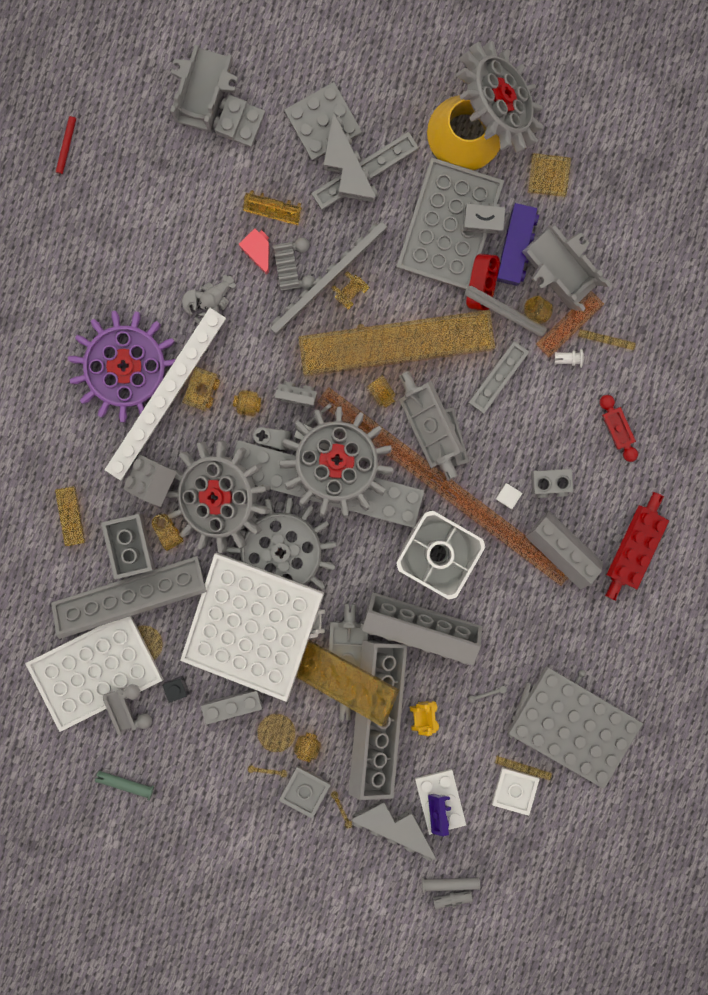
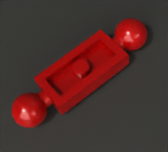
(618, 428)

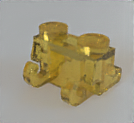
(350, 290)

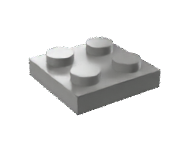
(304, 792)

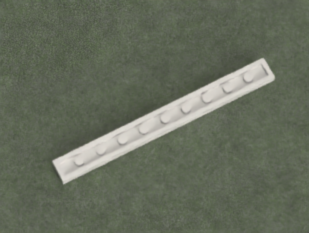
(165, 394)

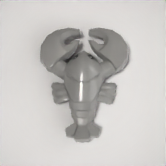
(210, 298)

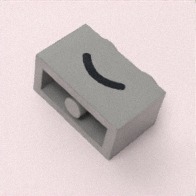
(484, 218)

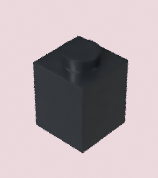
(175, 689)

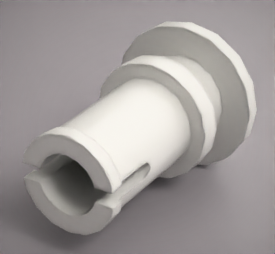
(570, 358)

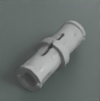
(452, 899)

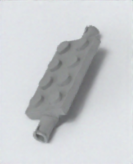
(430, 425)
(346, 642)

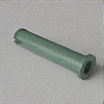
(124, 784)

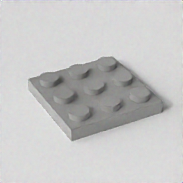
(313, 119)

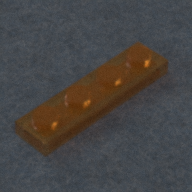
(569, 325)

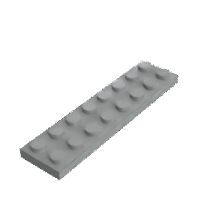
(128, 597)

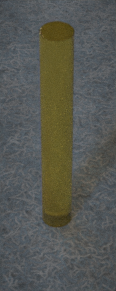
(606, 339)
(523, 768)

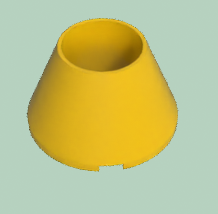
(453, 149)

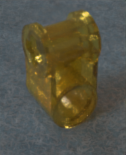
(169, 534)

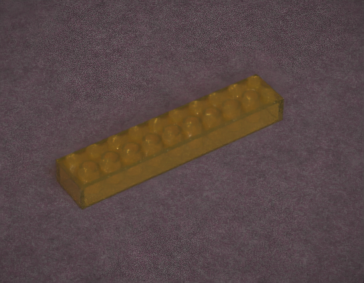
(396, 343)

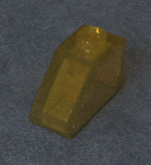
(381, 392)

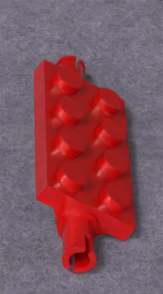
(637, 547)

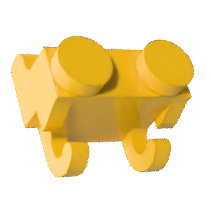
(425, 718)

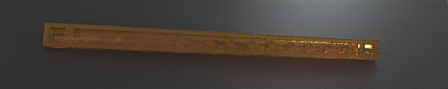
(464, 500)

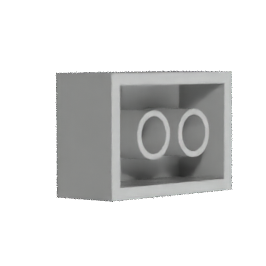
(128, 546)

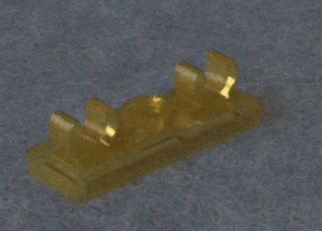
(272, 208)

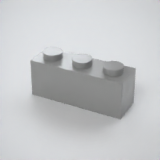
(232, 706)

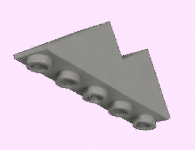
(344, 160)
(399, 830)

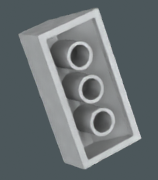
(565, 550)

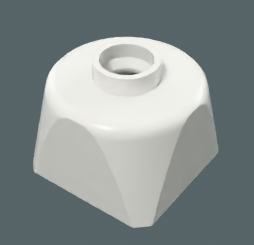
(461, 556)

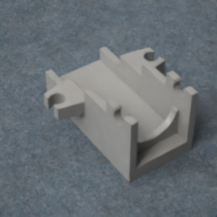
(201, 88)
(563, 266)

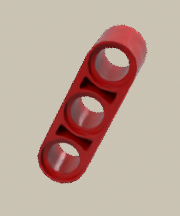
(483, 278)

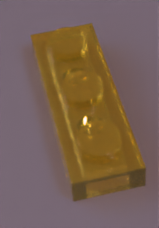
(70, 516)

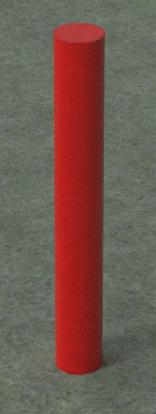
(65, 145)

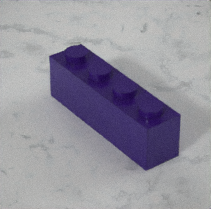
(517, 238)

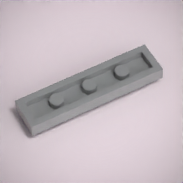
(498, 377)

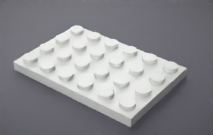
(92, 665)

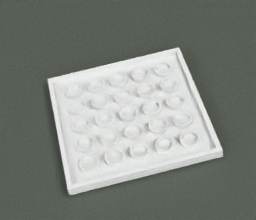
(252, 626)

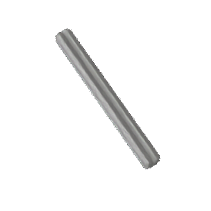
(505, 310)

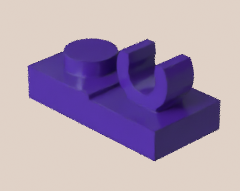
(438, 815)

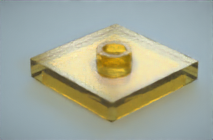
(549, 175)

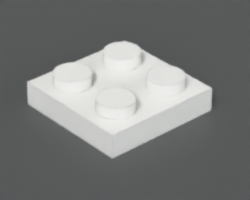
(515, 791)

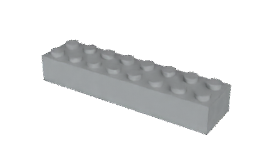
(376, 745)

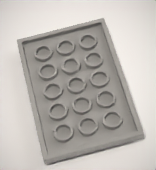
(436, 239)
(574, 727)

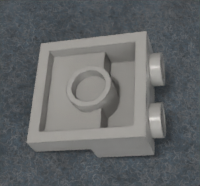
(238, 121)
(301, 396)

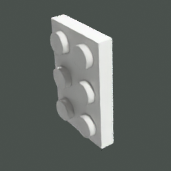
(441, 784)

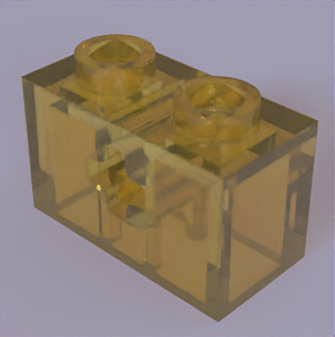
(199, 378)

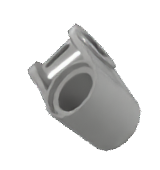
(274, 439)

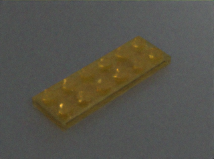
(347, 683)

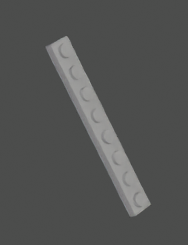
(334, 271)

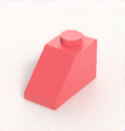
(257, 249)

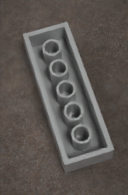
(422, 629)

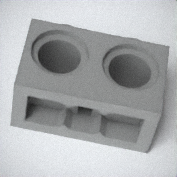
(551, 478)

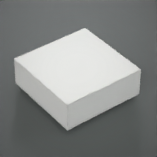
(508, 496)

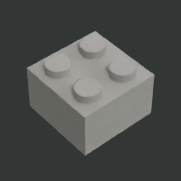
(149, 480)

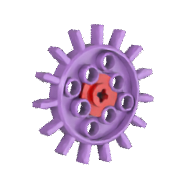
(111, 366)

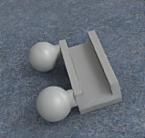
(287, 267)
(120, 711)

